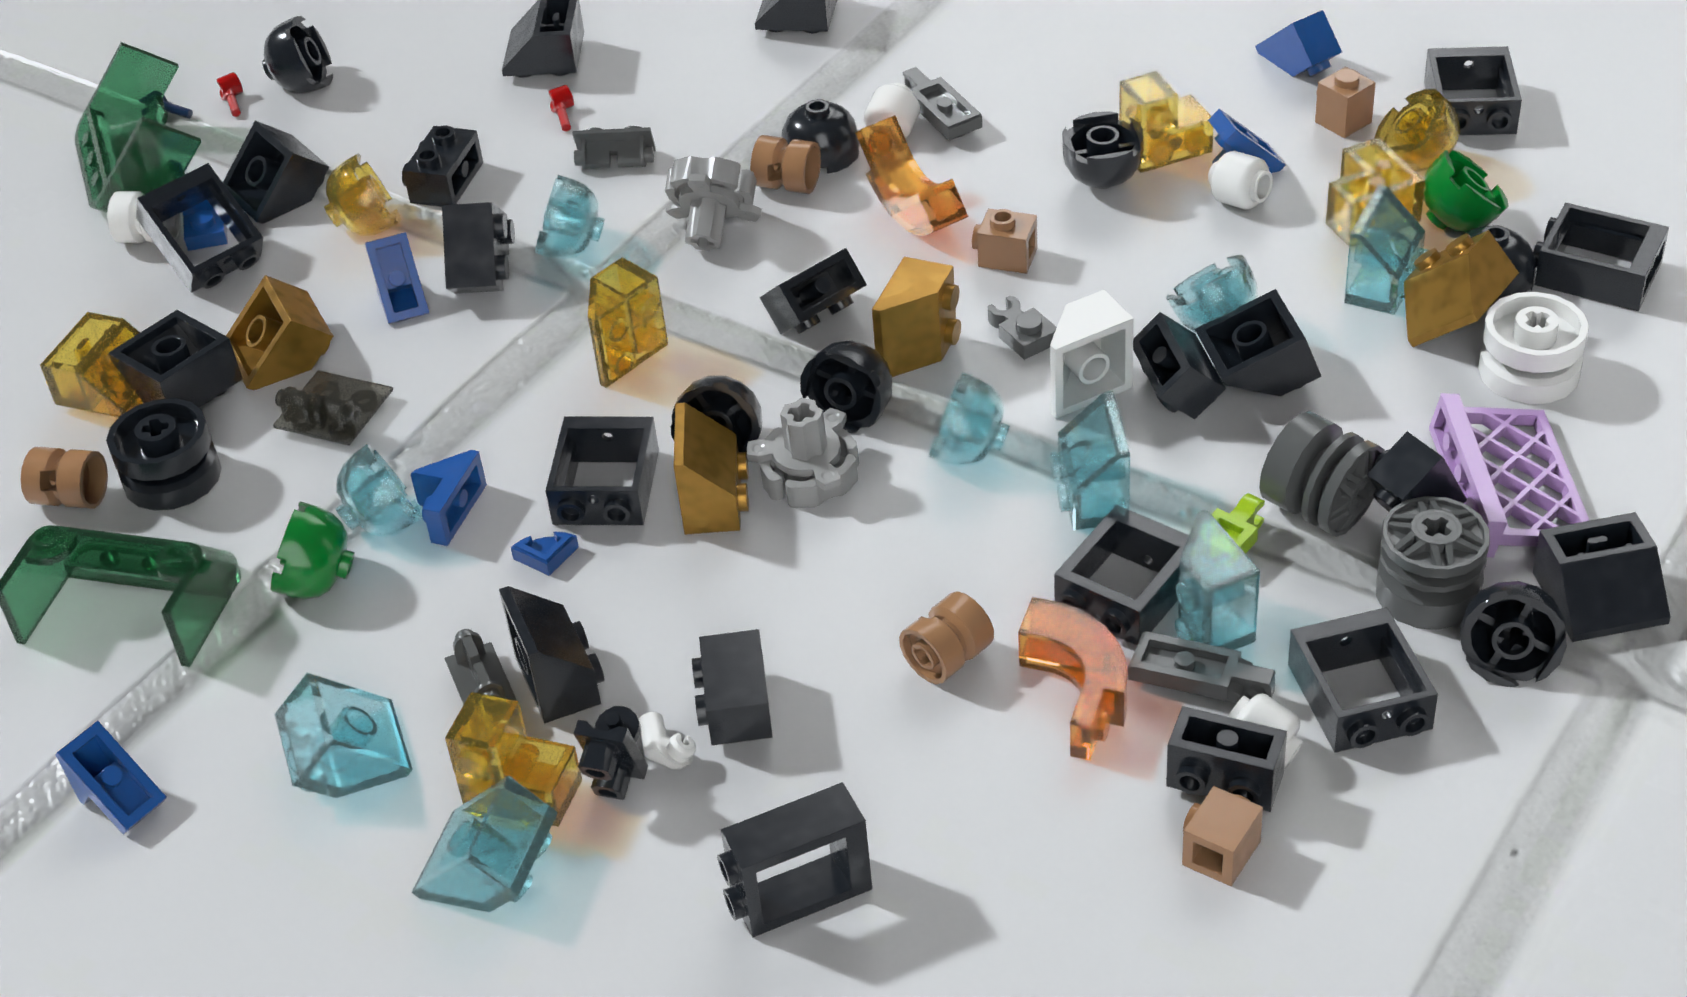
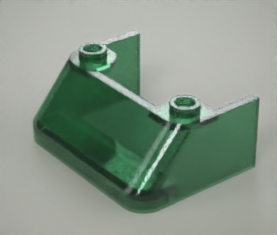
(124, 129)
(196, 573)

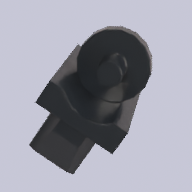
(611, 751)

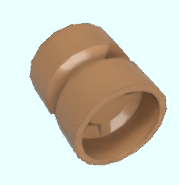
(786, 164)
(64, 477)
(948, 638)

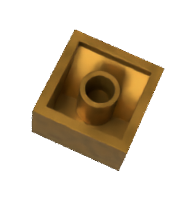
(1455, 286)
(916, 315)
(278, 334)
(708, 473)

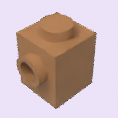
(1345, 102)
(1006, 240)
(1221, 835)

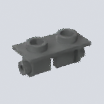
(631, 145)
(477, 667)

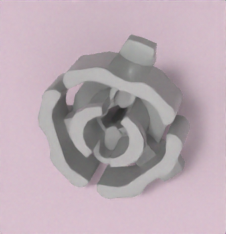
(706, 195)
(807, 449)

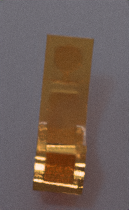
(902, 186)
(1085, 653)

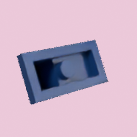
(1236, 137)
(203, 227)
(396, 278)
(448, 493)
(109, 777)

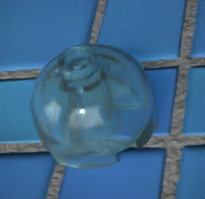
(569, 220)
(1213, 292)
(970, 424)
(374, 496)

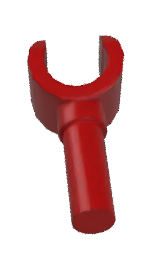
(230, 87)
(561, 100)

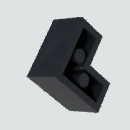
(476, 247)

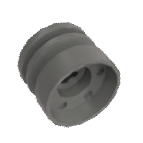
(1320, 473)
(1431, 561)

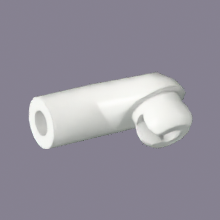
(661, 749)

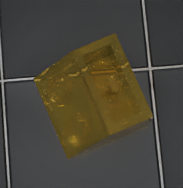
(624, 319)
(82, 372)

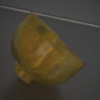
(1421, 129)
(359, 199)

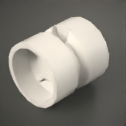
(123, 221)

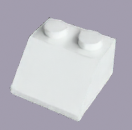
(1090, 353)

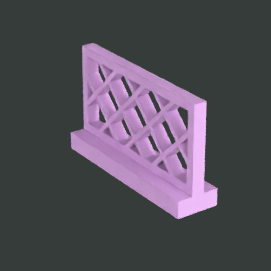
(1463, 450)

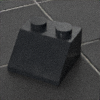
(273, 173)
(1260, 347)
(178, 361)
(551, 654)

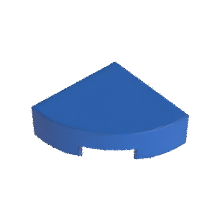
(545, 553)

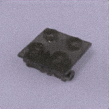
(330, 407)

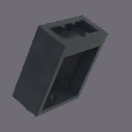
(1490, 70)
(183, 194)
(1604, 234)
(584, 441)
(1138, 541)
(1369, 638)
(784, 834)

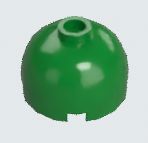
(1460, 195)
(312, 554)

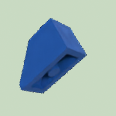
(1302, 46)

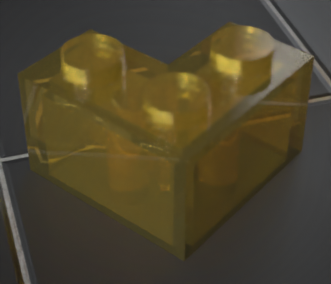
(1171, 125)
(1362, 170)
(492, 743)

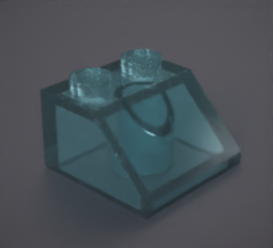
(1382, 253)
(1092, 464)
(1216, 588)
(340, 738)
(488, 849)

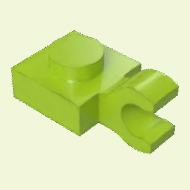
(1243, 521)

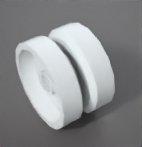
(1533, 347)

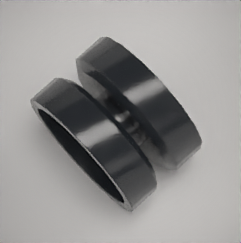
(164, 454)

